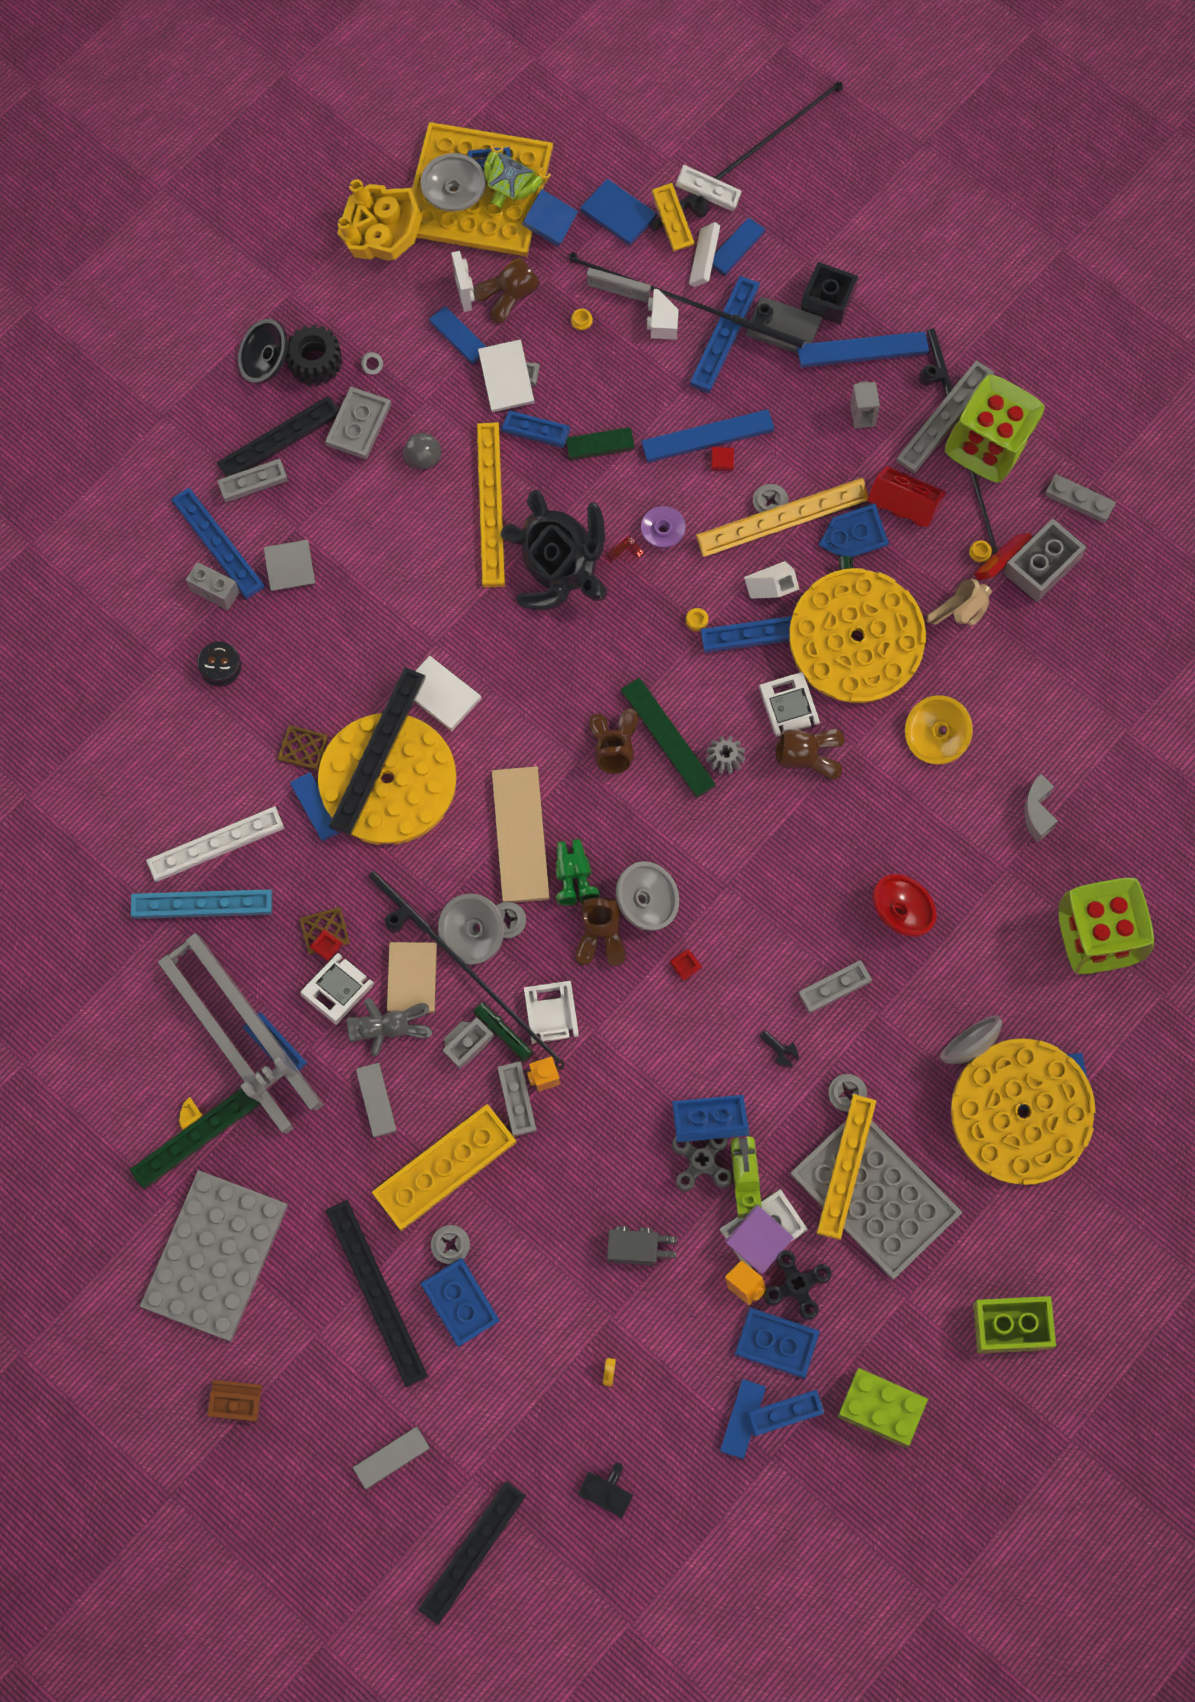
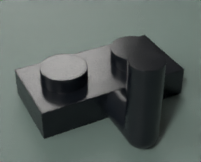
(606, 1493)

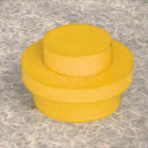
(581, 319)
(980, 551)

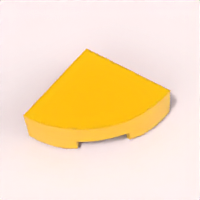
(189, 1113)
(609, 1372)

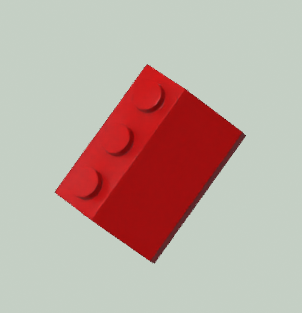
(906, 496)

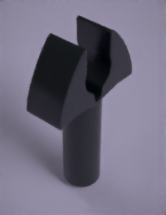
(780, 1049)

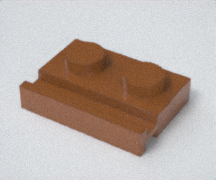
(235, 1400)

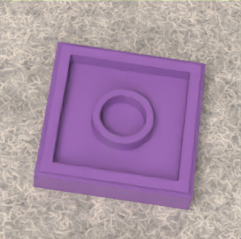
(759, 1239)

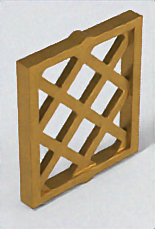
(320, 752)
(342, 925)

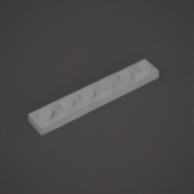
(942, 419)

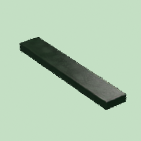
(668, 738)
(193, 1138)

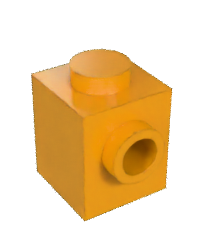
(543, 1074)
(745, 1283)

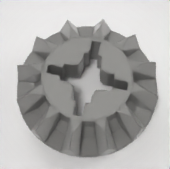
(767, 492)
(514, 912)
(836, 1089)
(449, 1233)

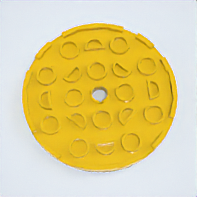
(850, 668)
(412, 801)
(988, 1104)

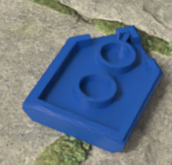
(855, 533)

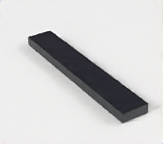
(279, 437)
(472, 1553)

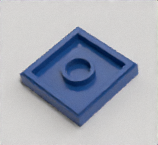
(549, 218)

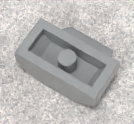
(466, 1042)

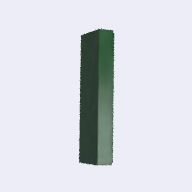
(600, 443)

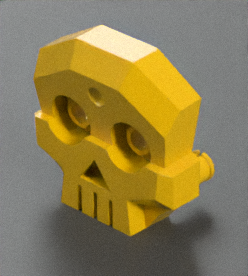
(367, 219)

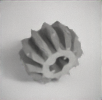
(718, 761)

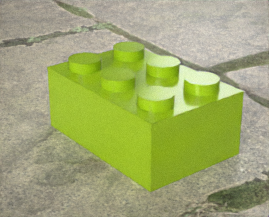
(1014, 1324)
(882, 1408)

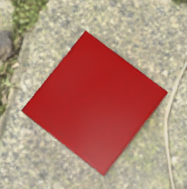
(722, 459)
(326, 945)
(685, 965)

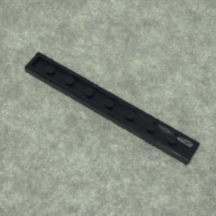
(377, 752)
(377, 1294)

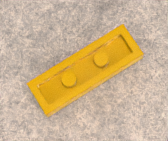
(672, 217)

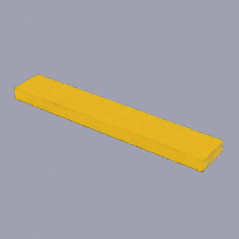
(846, 1167)

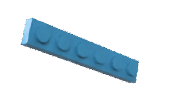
(201, 904)

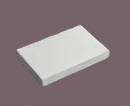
(506, 376)
(445, 694)
(781, 1211)

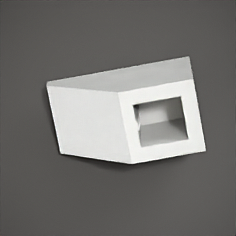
(664, 317)
(772, 581)

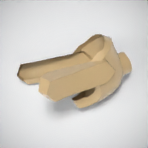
(967, 604)

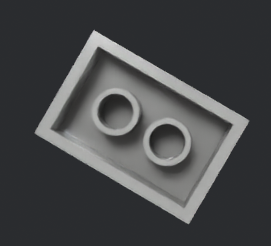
(1044, 560)

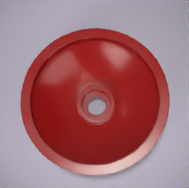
(904, 905)

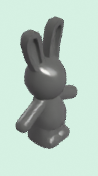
(391, 1025)

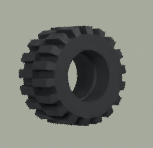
(314, 370)

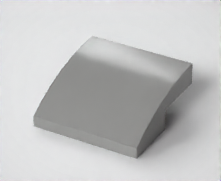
(289, 565)

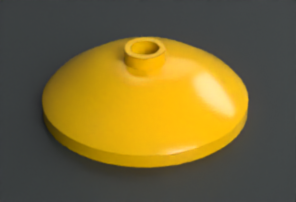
(925, 725)

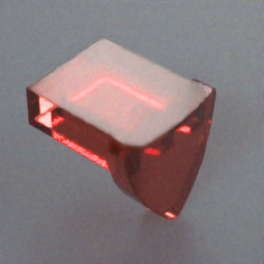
(627, 543)

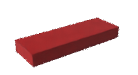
(1000, 558)

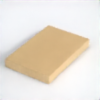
(411, 975)

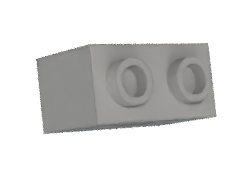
(864, 404)
(212, 586)

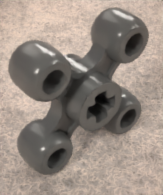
(694, 1170)

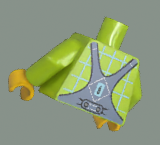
(510, 177)

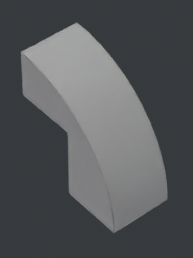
(1037, 818)

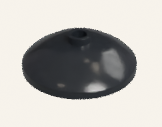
(263, 351)

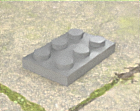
(358, 423)

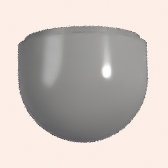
(364, 359)

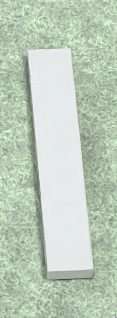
(215, 844)

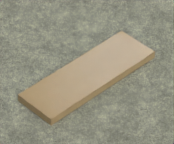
(520, 835)

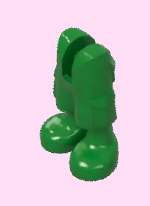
(570, 867)

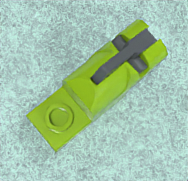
(745, 1175)

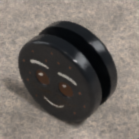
(219, 664)

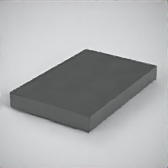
(790, 321)

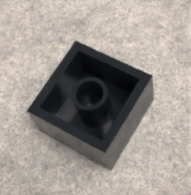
(829, 293)

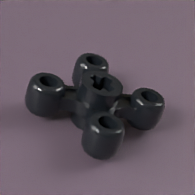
(802, 1294)

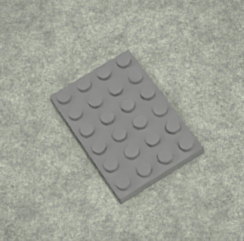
(892, 1205)
(214, 1256)

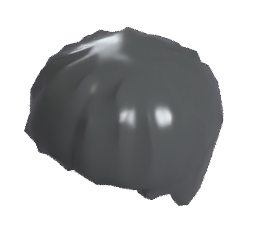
(422, 451)

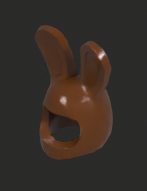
(514, 281)
(614, 747)
(800, 750)
(600, 920)

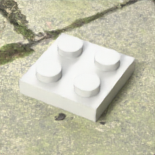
(463, 281)

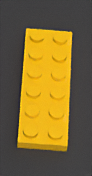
(444, 1167)

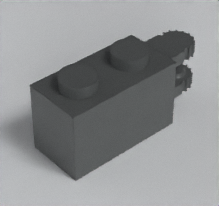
(637, 1246)

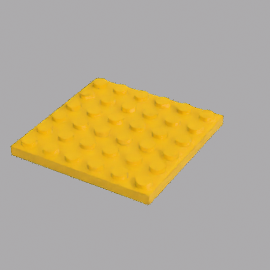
(483, 223)

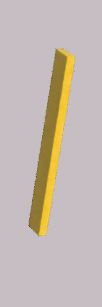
(490, 505)
(782, 517)

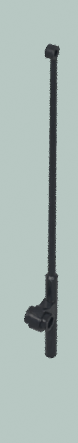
(699, 204)
(764, 312)
(928, 376)
(407, 912)

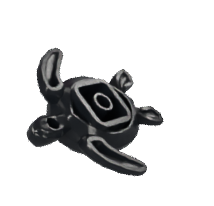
(559, 553)

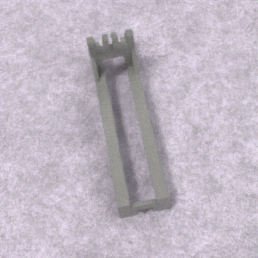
(255, 1084)

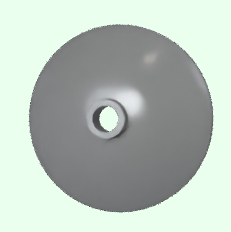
(450, 173)
(657, 895)
(459, 931)
(972, 1041)

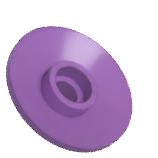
(665, 518)

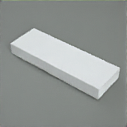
(708, 187)
(704, 254)

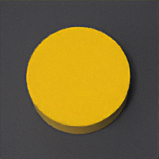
(696, 619)

